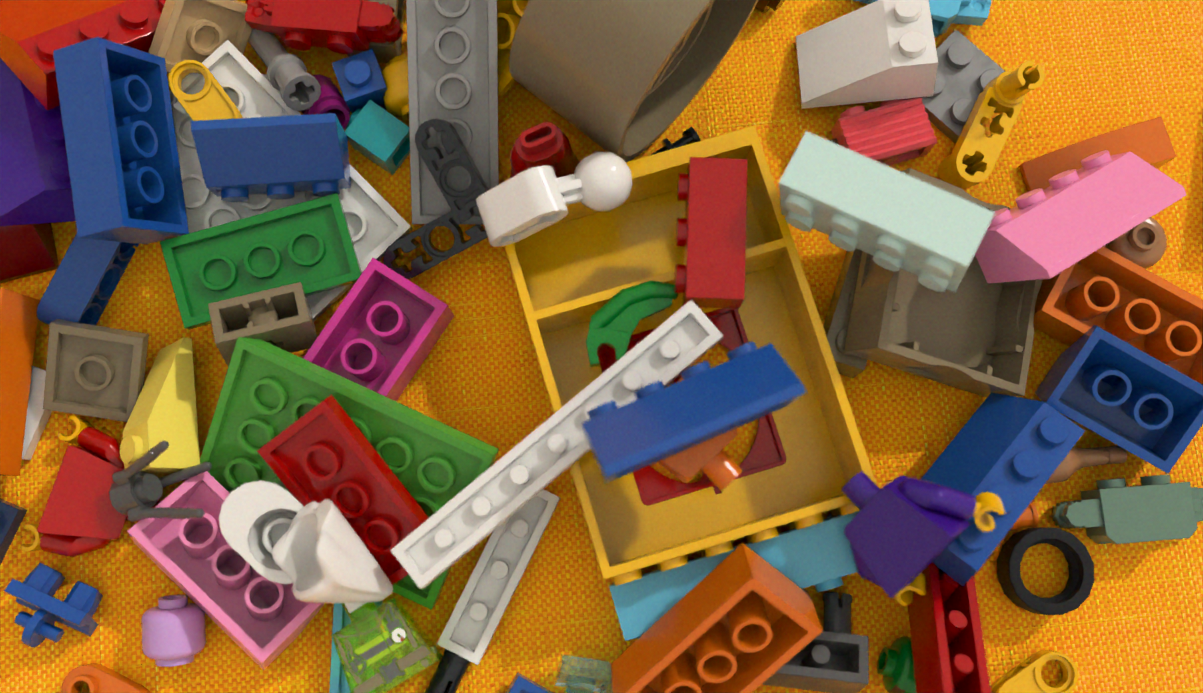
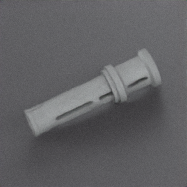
(285, 71)

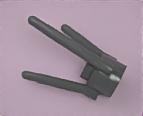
(138, 491)

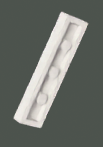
(496, 578)

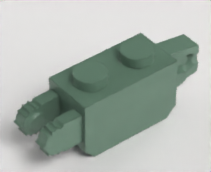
(1134, 513)

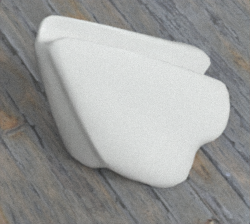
(329, 559)

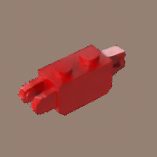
(325, 23)

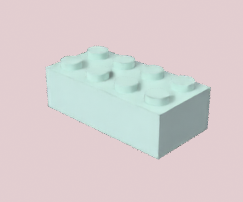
(882, 213)

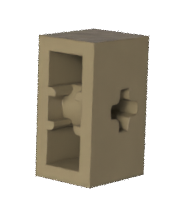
(274, 315)

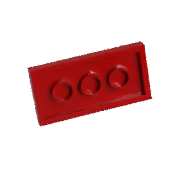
(332, 460)

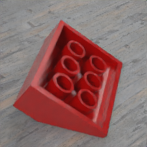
(38, 27)

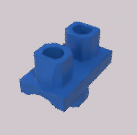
(38, 594)

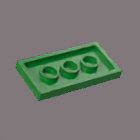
(261, 253)

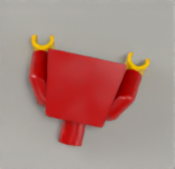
(79, 506)

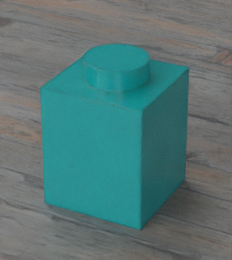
(379, 136)

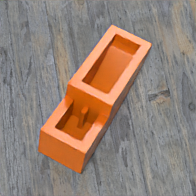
(1145, 139)

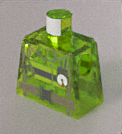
(382, 646)

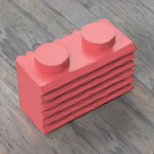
(888, 133)

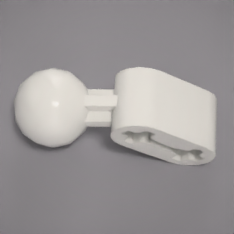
(540, 199)

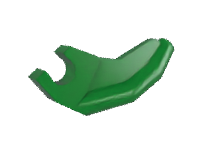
(619, 317)

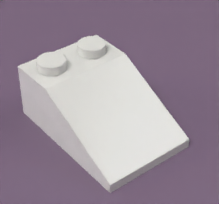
(869, 56)

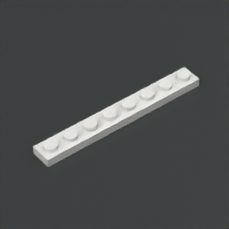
(551, 447)

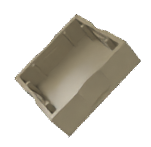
(960, 339)

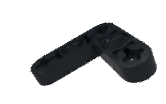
(459, 202)

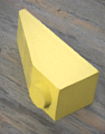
(165, 413)

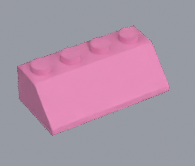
(1073, 217)
(194, 554)

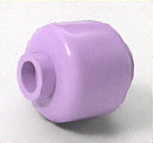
(173, 631)

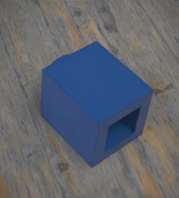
(360, 80)

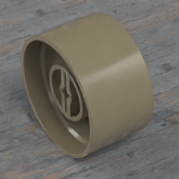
(623, 64)

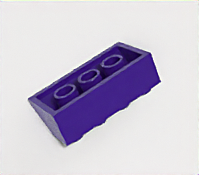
(32, 158)

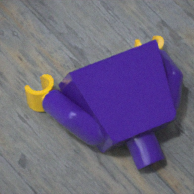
(908, 528)

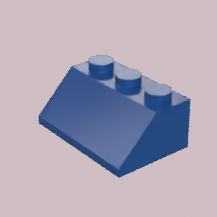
(273, 156)
(1125, 397)

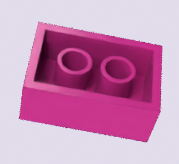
(381, 331)

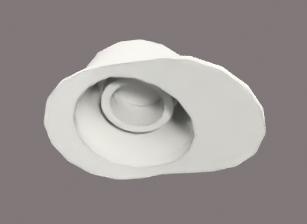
(255, 520)

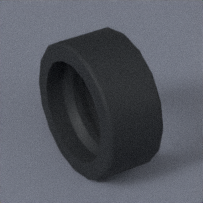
(1079, 567)

